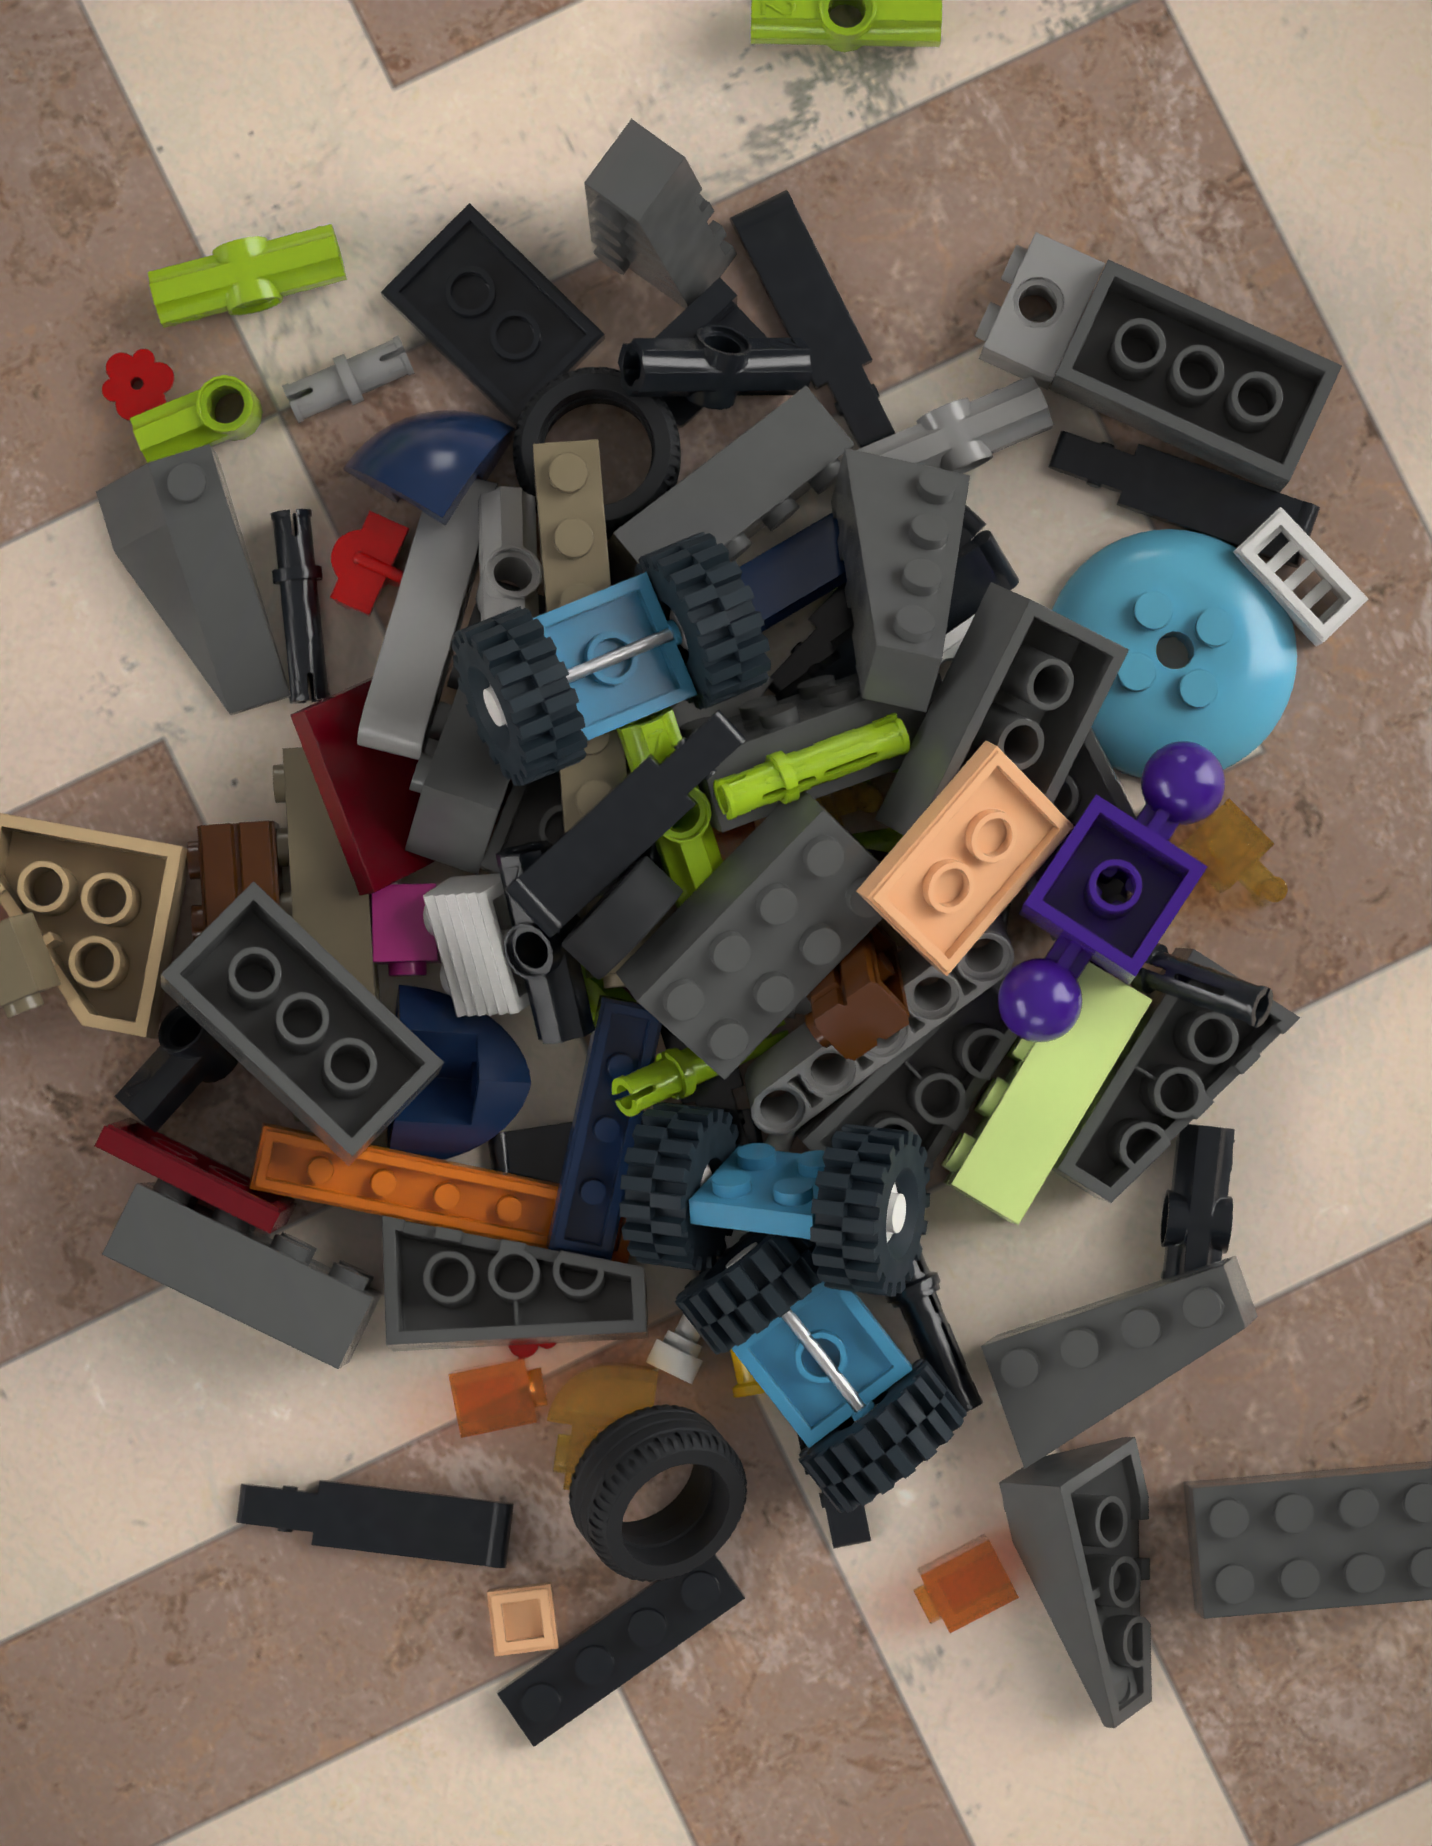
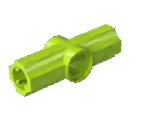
(883, 23)
(247, 275)
(689, 846)

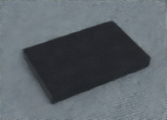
(491, 313)

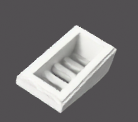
(1333, 578)

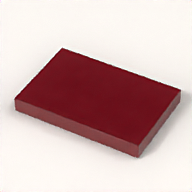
(361, 790)
(195, 1173)

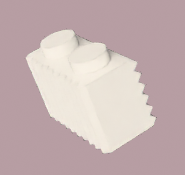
(469, 928)

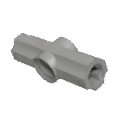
(967, 432)
(507, 551)

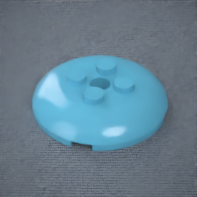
(1228, 621)

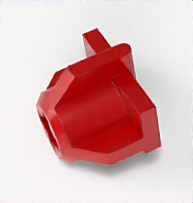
(366, 562)

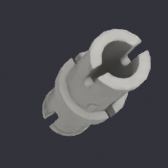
(348, 379)

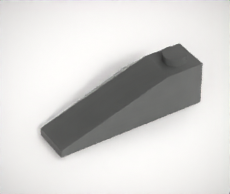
(189, 558)
(1079, 1541)

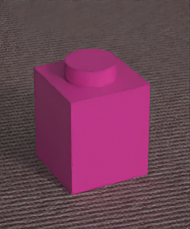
(400, 930)

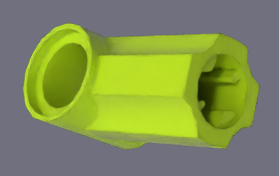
(192, 420)

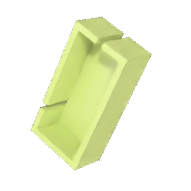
(1042, 1100)

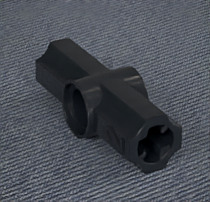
(714, 366)
(549, 971)
(175, 1069)
(1198, 1208)

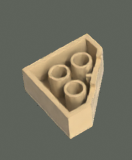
(104, 914)

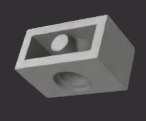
(1061, 278)

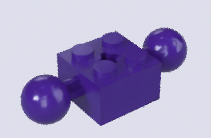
(1180, 787)

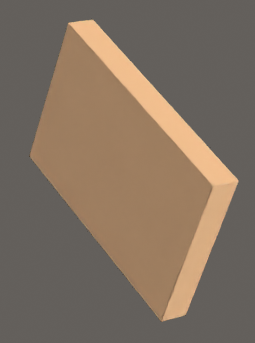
(965, 858)

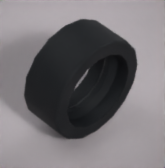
(622, 917)

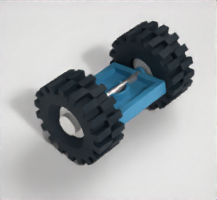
(611, 658)
(854, 1200)
(823, 1366)

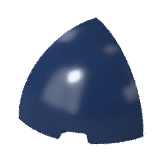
(432, 458)
(476, 1088)

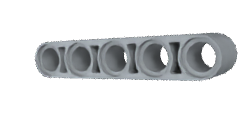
(421, 630)
(818, 1083)

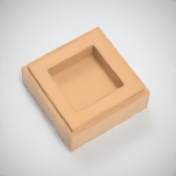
(523, 1619)

